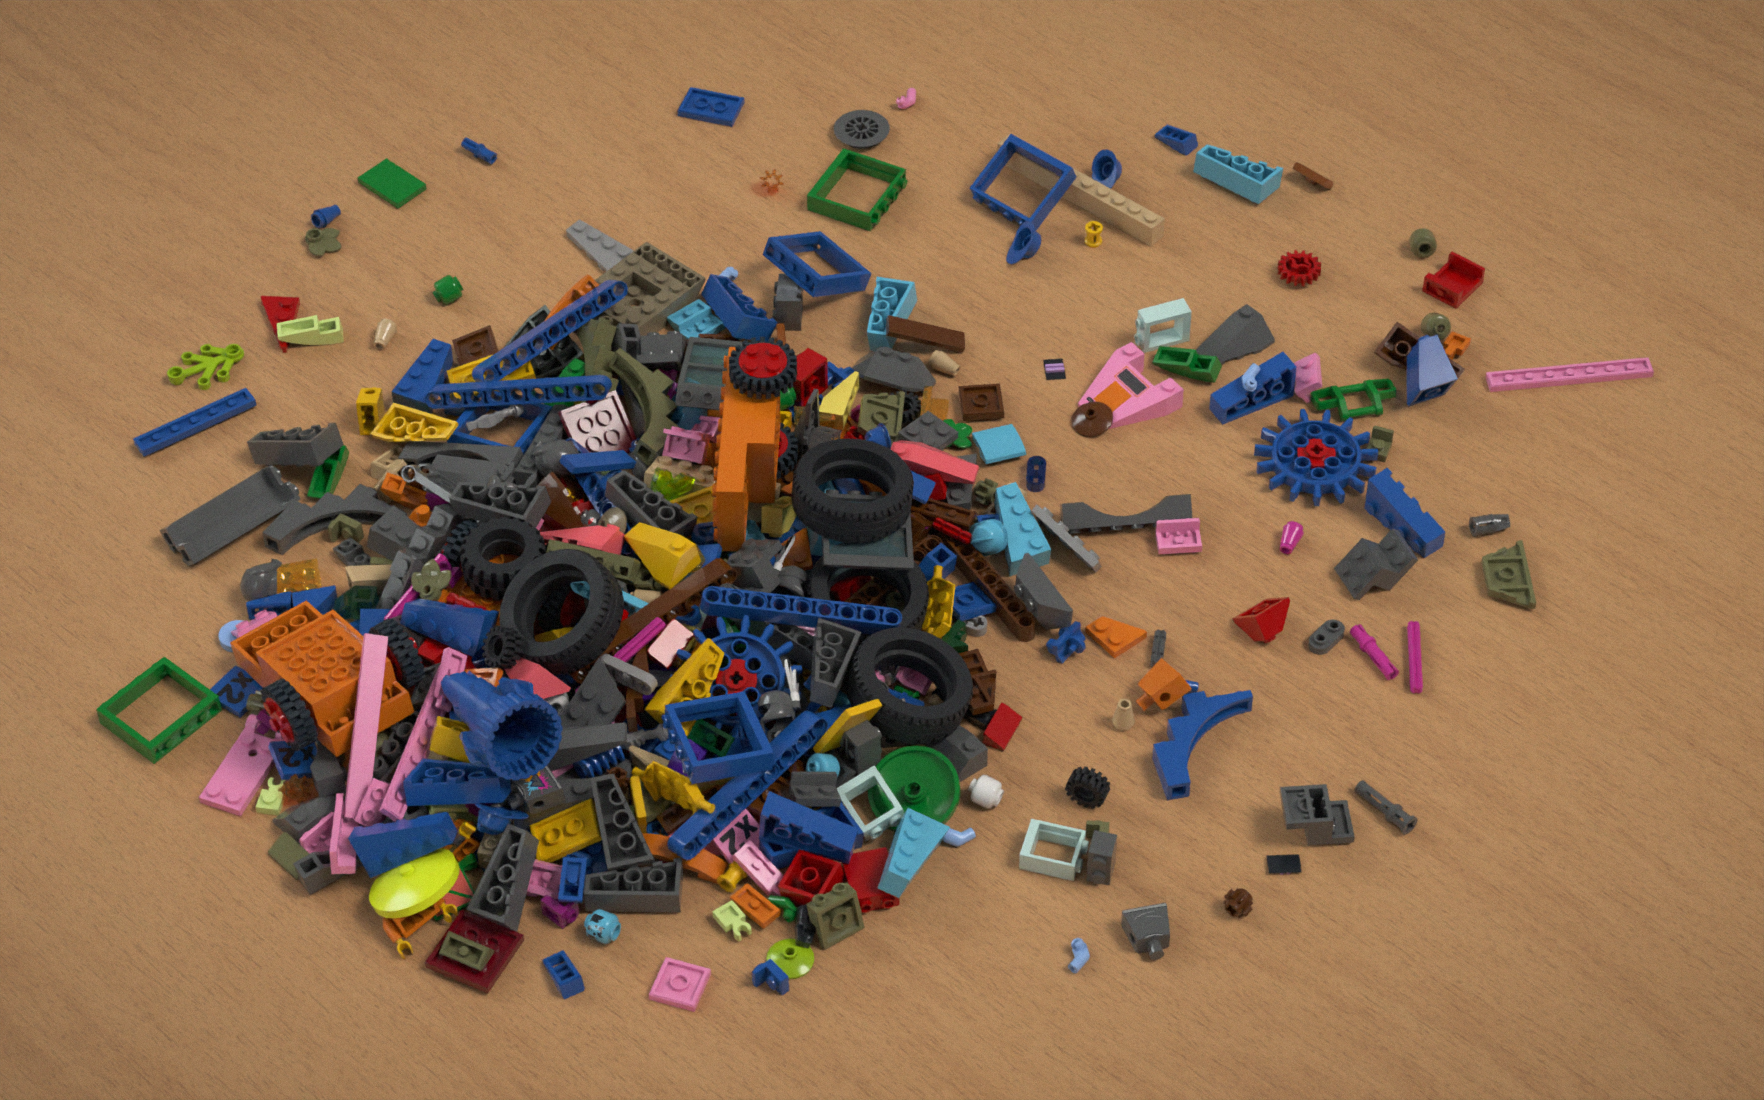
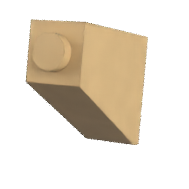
(368, 576)

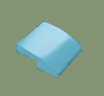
(695, 320)
(999, 444)

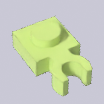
(271, 800)
(731, 917)

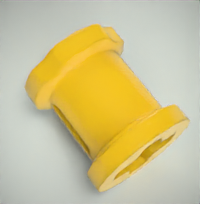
(1093, 234)
(731, 877)

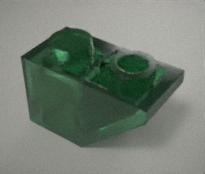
(355, 599)

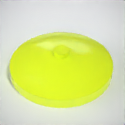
(414, 884)

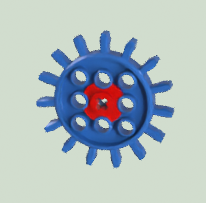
(1315, 464)
(750, 681)

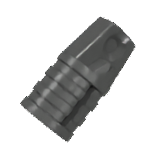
(1494, 523)

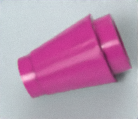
(1291, 535)

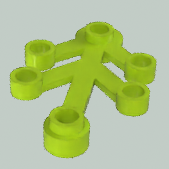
(229, 355)

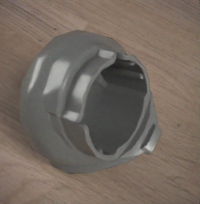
(549, 454)
(260, 580)

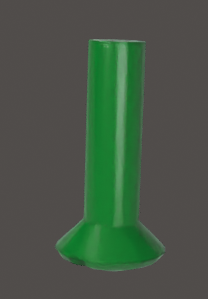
(900, 689)

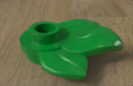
(963, 432)

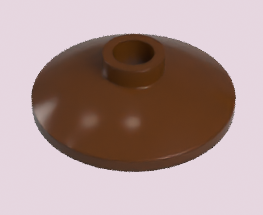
(1092, 425)

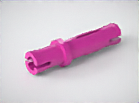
(1369, 645)

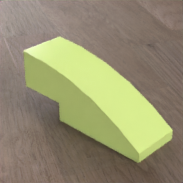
(311, 331)

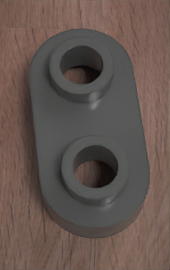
(1330, 633)

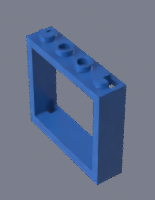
(997, 163)
(782, 251)
(535, 412)
(722, 767)

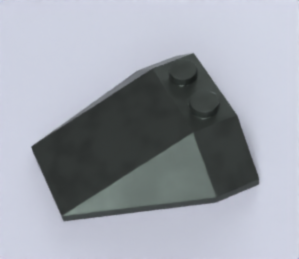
(548, 361)

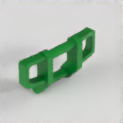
(1338, 399)

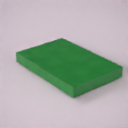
(392, 183)

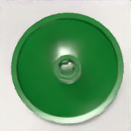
(920, 781)

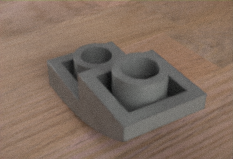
(351, 553)

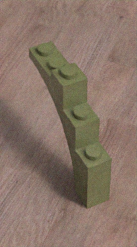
(596, 343)
(651, 391)

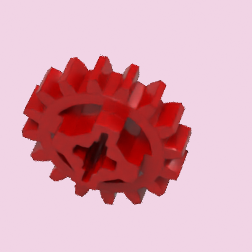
(1299, 268)

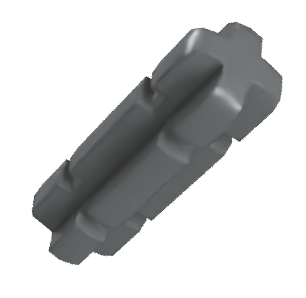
(1158, 646)

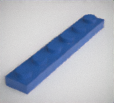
(194, 422)

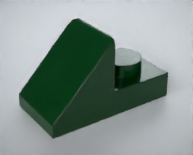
(956, 637)
(711, 737)

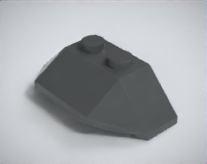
(894, 370)
(1041, 596)

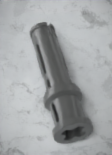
(1392, 811)

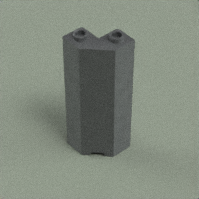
(230, 515)

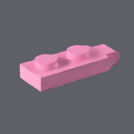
(451, 663)
(759, 868)

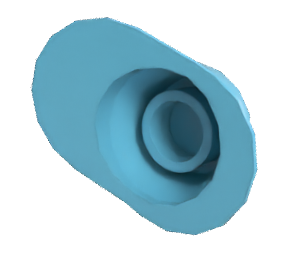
(989, 536)

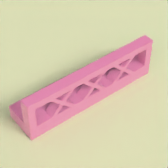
(342, 854)

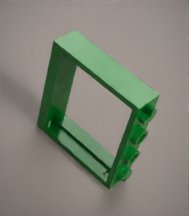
(863, 164)
(177, 731)

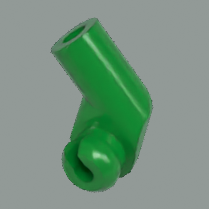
(787, 906)

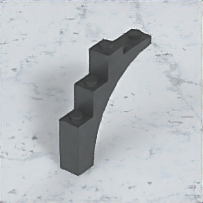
(302, 521)
(424, 546)

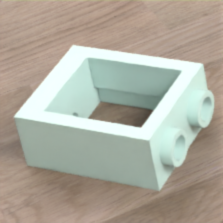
(1173, 310)
(859, 785)
(1056, 834)

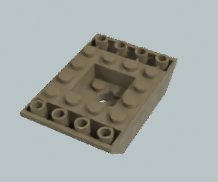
(655, 284)

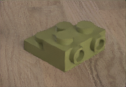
(836, 914)

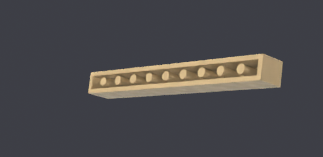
(1096, 199)

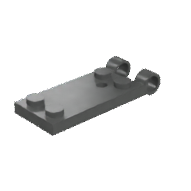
(432, 482)

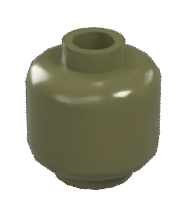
(1423, 243)
(1436, 324)

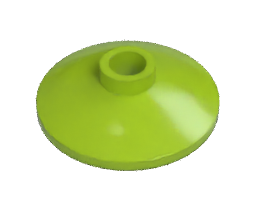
(792, 965)

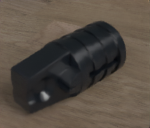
(803, 928)

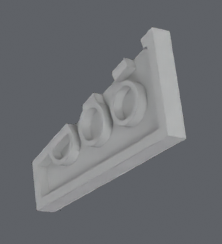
(597, 245)
(1044, 517)

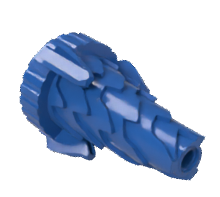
(508, 725)

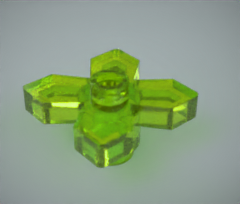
(671, 487)

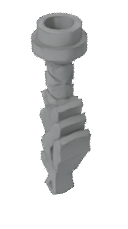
(490, 420)
(638, 737)

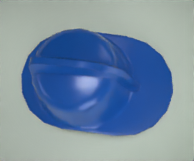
(1106, 168)
(1025, 243)
(879, 435)
(495, 819)

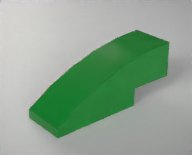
(1188, 363)
(328, 474)

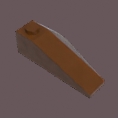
(1398, 345)
(560, 512)

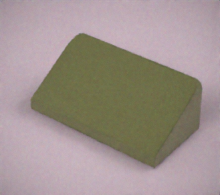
(286, 852)
(466, 951)

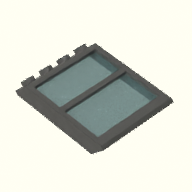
(702, 373)
(889, 553)

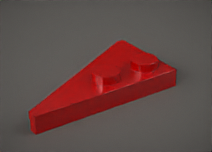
(279, 310)

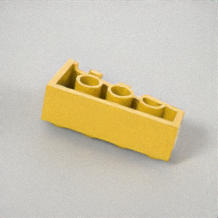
(446, 738)

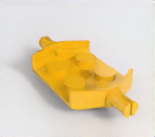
(940, 604)
(672, 786)

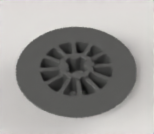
(861, 128)

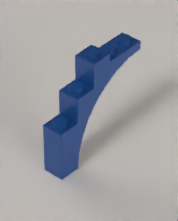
(1184, 733)

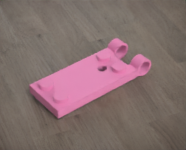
(239, 773)

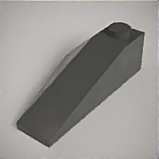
(807, 422)

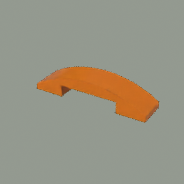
(582, 287)
(406, 495)
(704, 863)

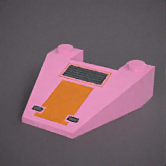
(1129, 392)

